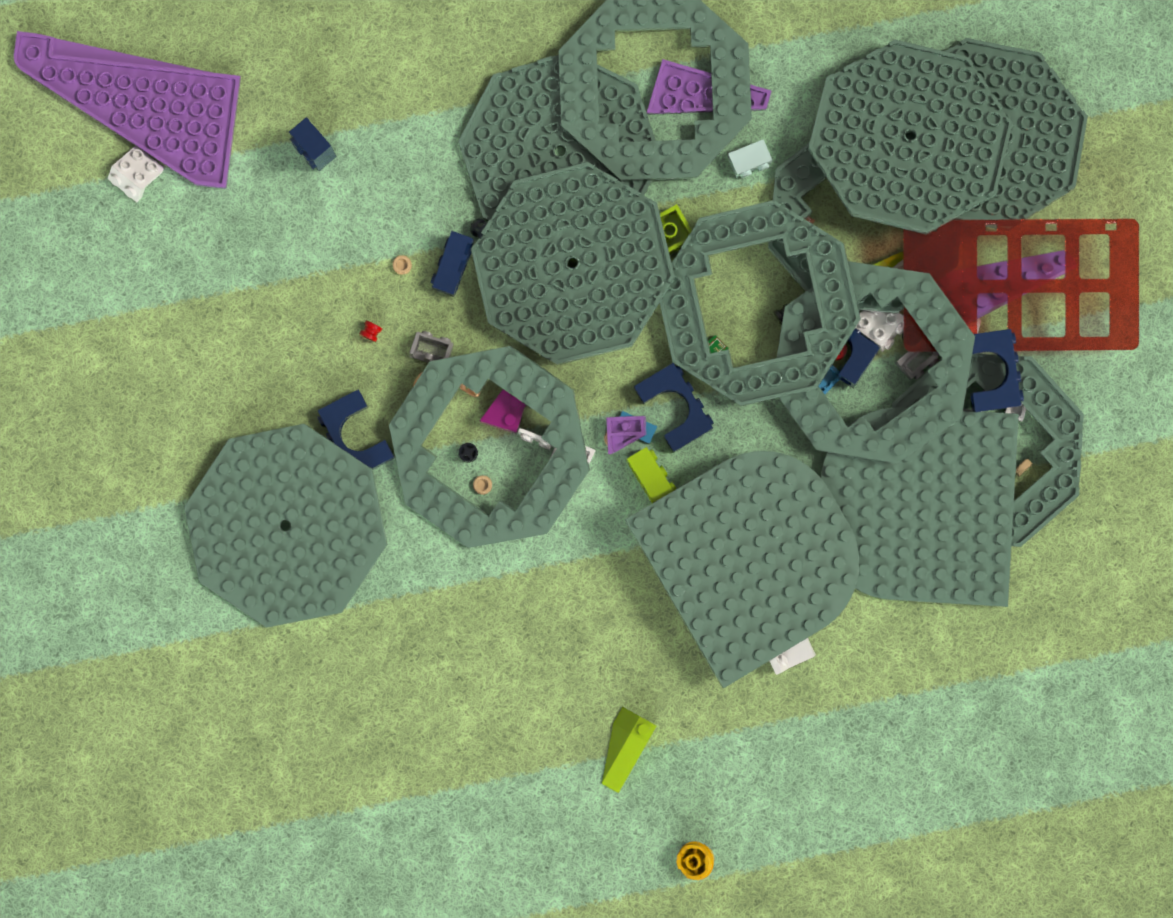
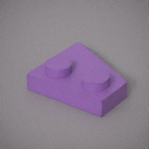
(624, 431)

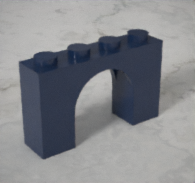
(862, 354)
(671, 380)
(1008, 392)
(334, 417)

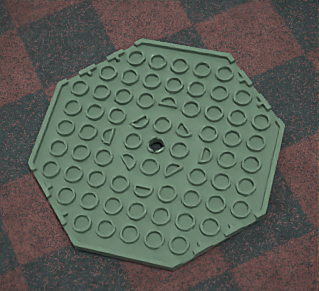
(520, 128)
(1044, 135)
(918, 181)
(619, 268)
(332, 518)

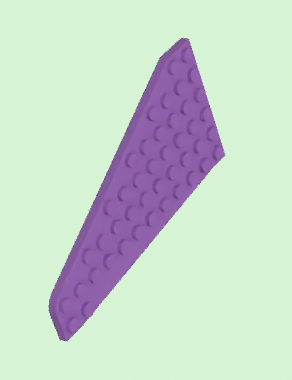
(161, 107)

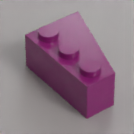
(505, 413)

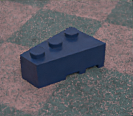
(452, 263)

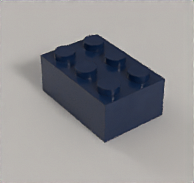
(311, 145)

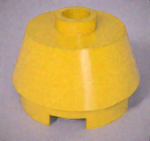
(695, 860)

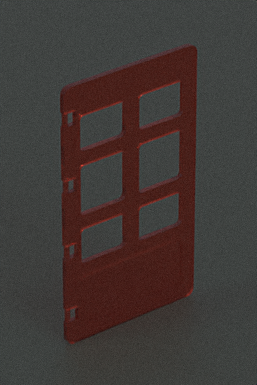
(952, 263)

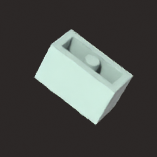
(749, 159)

